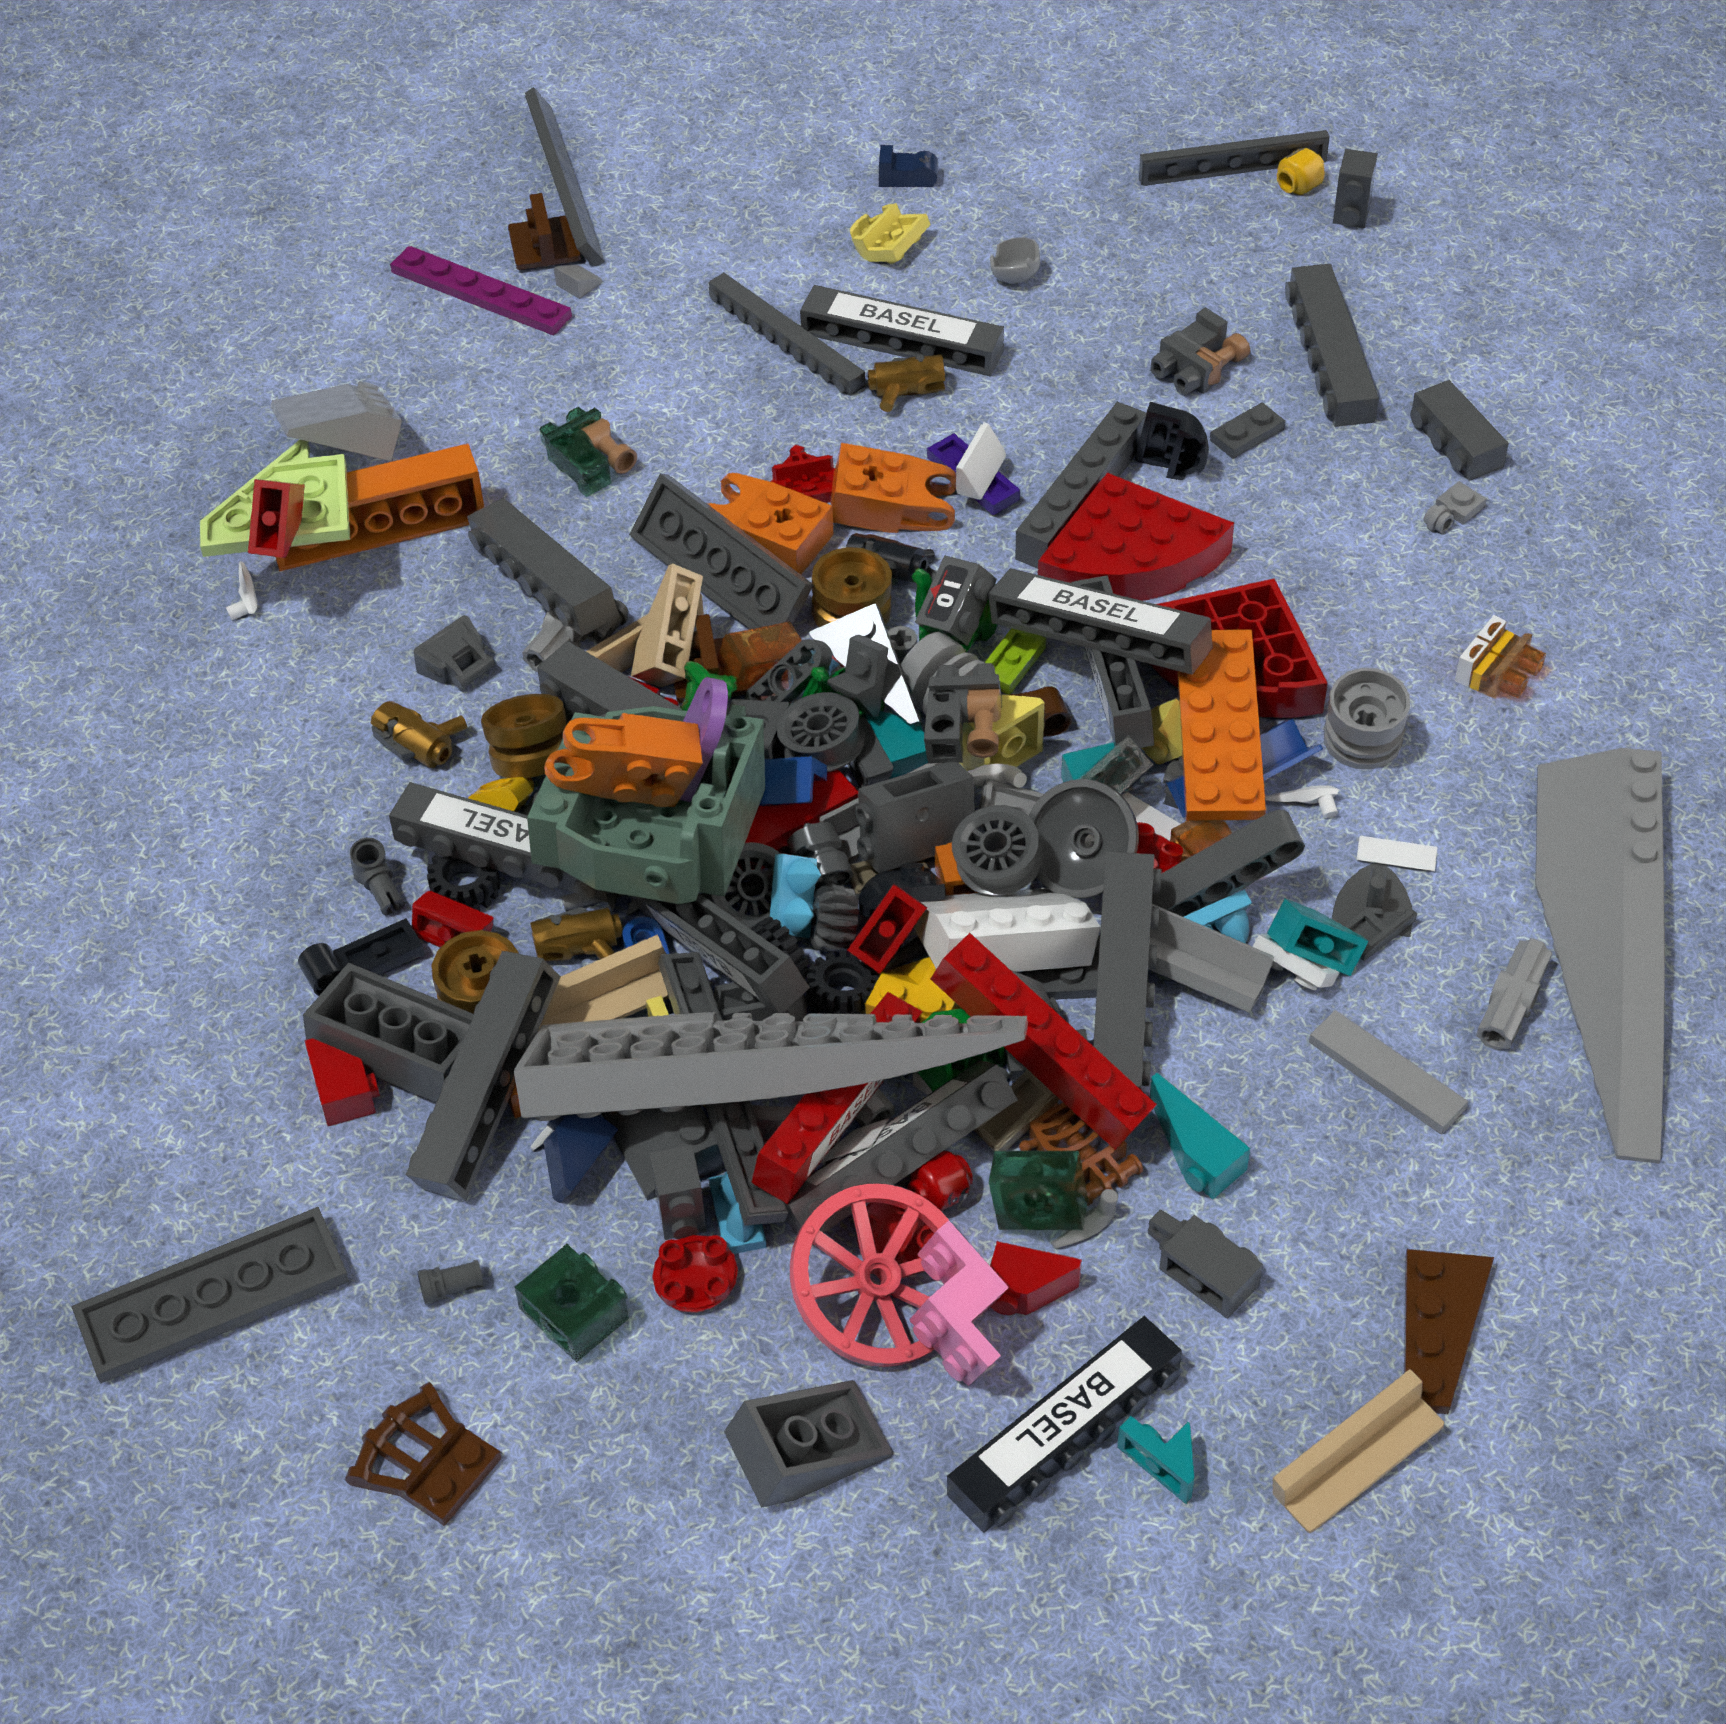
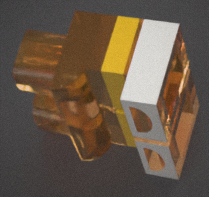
(1494, 659)

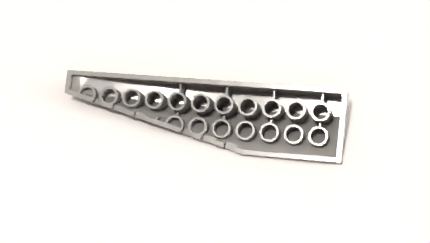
(1606, 918)
(712, 1061)

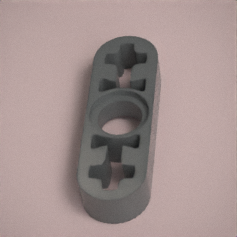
(772, 681)

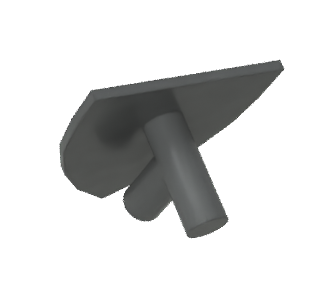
(1372, 887)

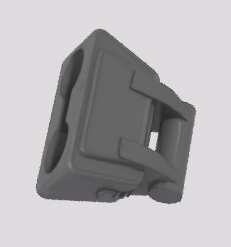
(453, 655)

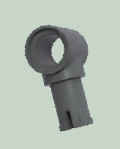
(375, 876)

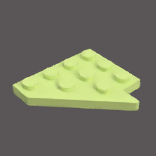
(324, 503)

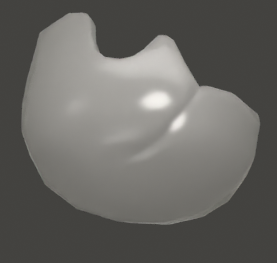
(1016, 260)

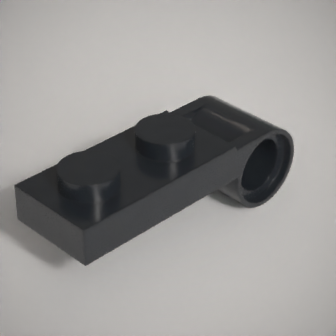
(375, 952)

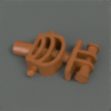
(1060, 1132)

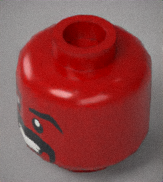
(942, 1180)

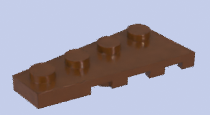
(1439, 1318)

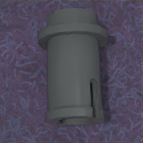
(606, 630)

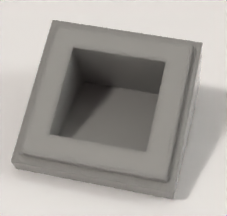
(576, 280)

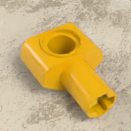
(505, 793)

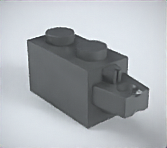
(1205, 1261)

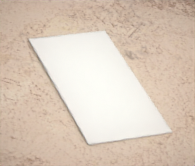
(1397, 853)

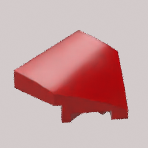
(806, 474)

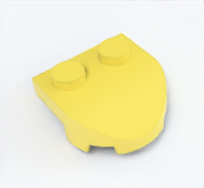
(887, 234)

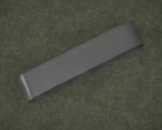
(1230, 864)

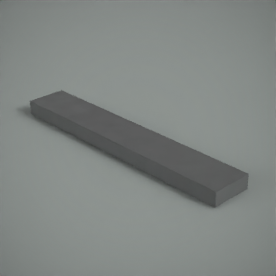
(1227, 158)

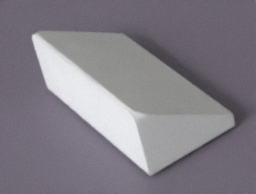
(979, 463)

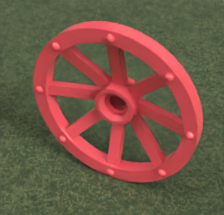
(874, 1263)

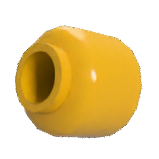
(1300, 171)

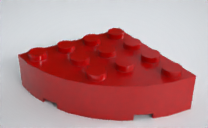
(1137, 540)
(1285, 668)

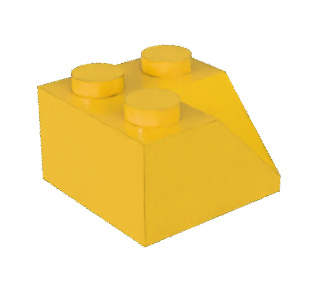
(913, 986)

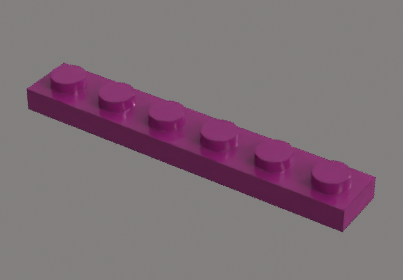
(481, 290)

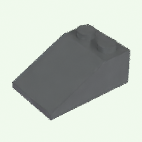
(805, 1440)

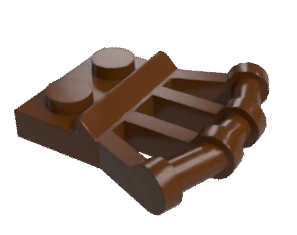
(447, 1472)

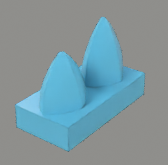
(794, 893)
(1227, 916)
(729, 1219)

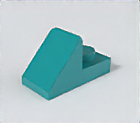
(1168, 1462)

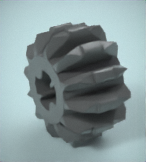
(834, 918)

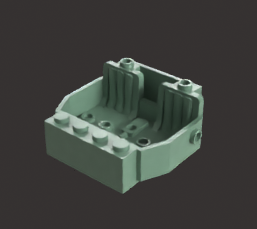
(649, 848)

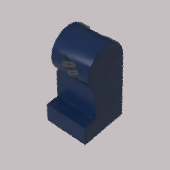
(907, 168)

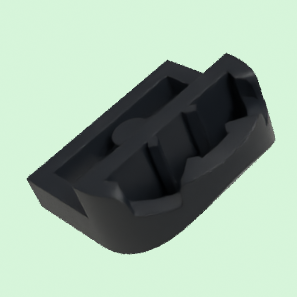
(1173, 441)
(911, 878)

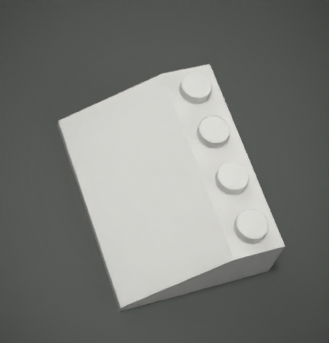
(1021, 929)

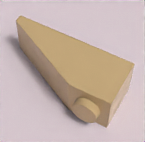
(668, 629)

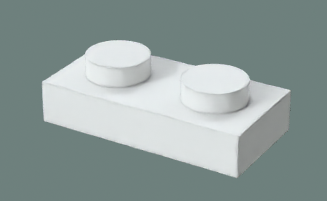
(1307, 972)

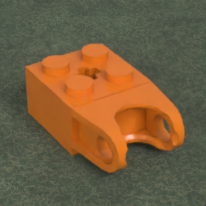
(889, 491)
(778, 518)
(629, 759)

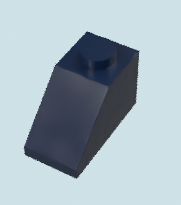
(573, 1149)

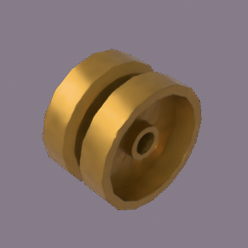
(849, 582)
(523, 733)
(464, 967)

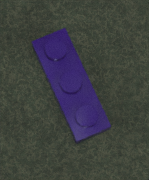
(1001, 491)

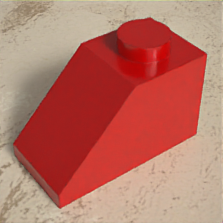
(275, 517)
(887, 929)
(341, 1083)
(1032, 1277)

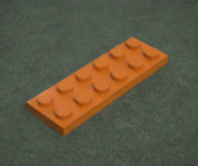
(1222, 733)

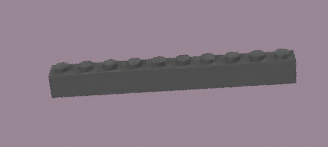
(787, 334)

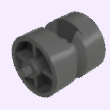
(822, 843)

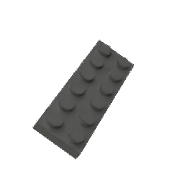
(734, 566)
(209, 1294)

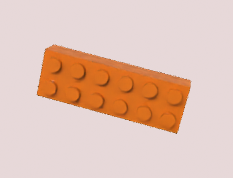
(401, 503)

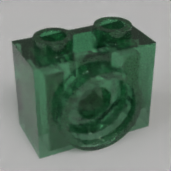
(1038, 1190)
(572, 1279)

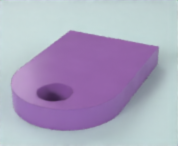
(709, 712)

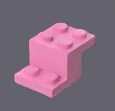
(949, 1314)

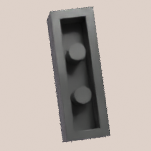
(1459, 430)

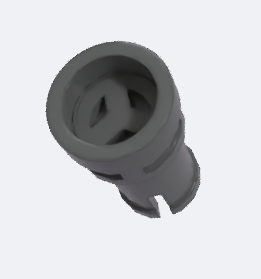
(438, 1283)

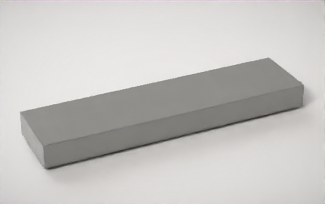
(1388, 1072)

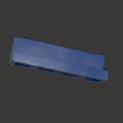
(1280, 749)
(791, 780)

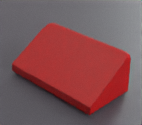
(441, 918)

